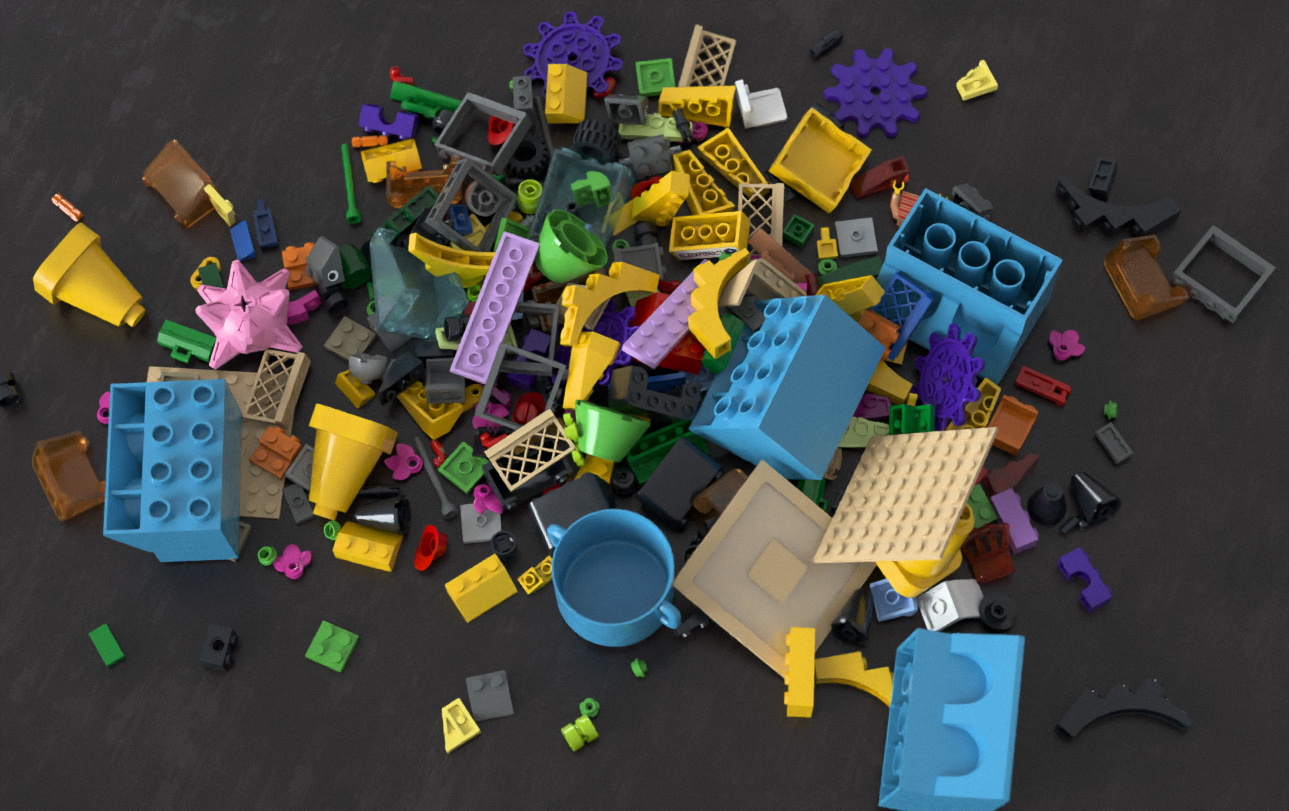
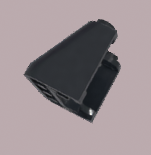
(555, 474)
(678, 481)

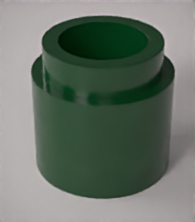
(355, 266)

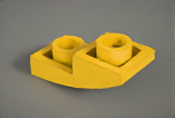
(537, 577)

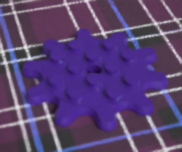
(574, 39)
(872, 110)
(609, 325)
(953, 359)

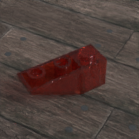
(881, 176)
(1010, 475)

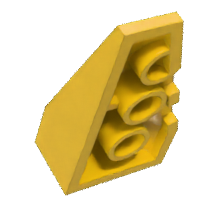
(587, 365)
(432, 418)

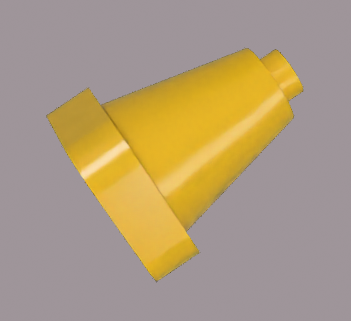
(88, 279)
(343, 457)
(916, 576)

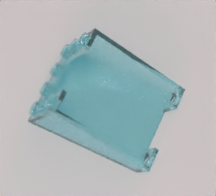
(566, 169)
(409, 296)

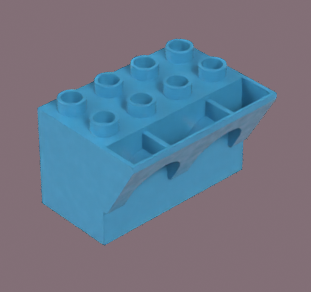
(980, 275)
(790, 386)
(174, 469)
(952, 722)

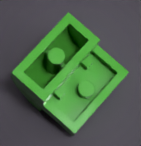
(592, 190)

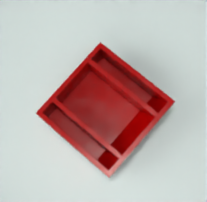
(686, 354)

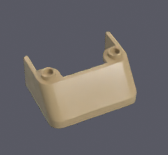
(762, 281)

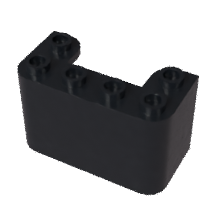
(630, 395)

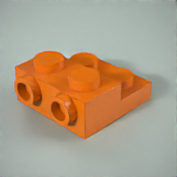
(295, 263)
(881, 329)
(276, 452)

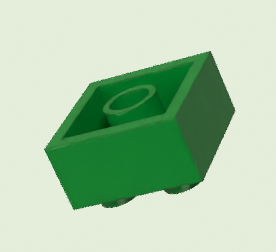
(798, 230)

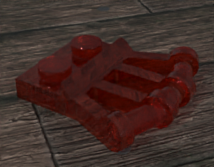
(995, 563)

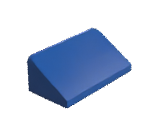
(461, 219)
(242, 241)

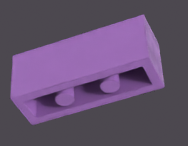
(1008, 510)

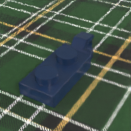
(264, 226)

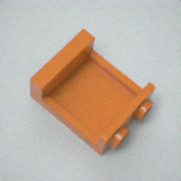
(1013, 424)

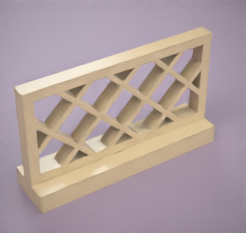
(692, 57)
(777, 209)
(291, 388)
(524, 434)

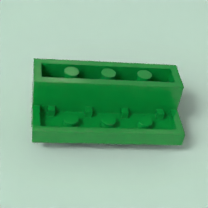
(911, 419)
(653, 448)

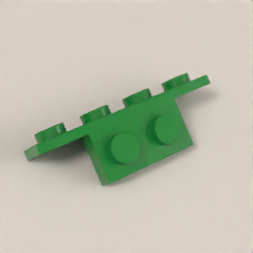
(421, 100)

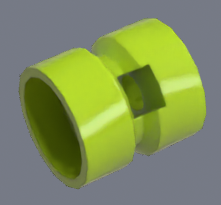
(529, 195)
(579, 732)

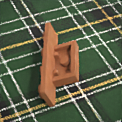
(778, 256)

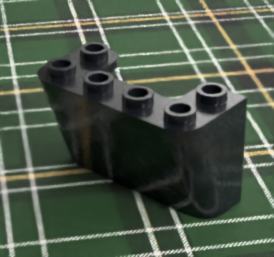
(571, 503)

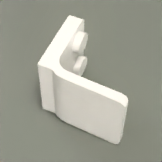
(760, 107)
(950, 603)

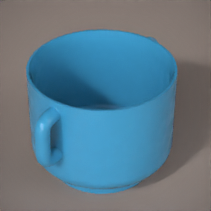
(613, 577)

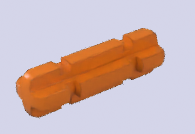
(369, 141)
(67, 207)

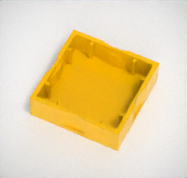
(819, 160)

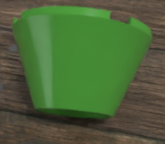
(568, 248)
(607, 431)

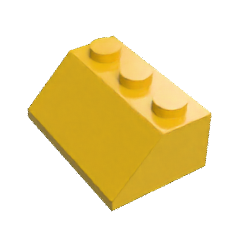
(565, 94)
(402, 152)
(367, 546)
(481, 588)

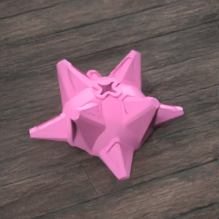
(247, 315)

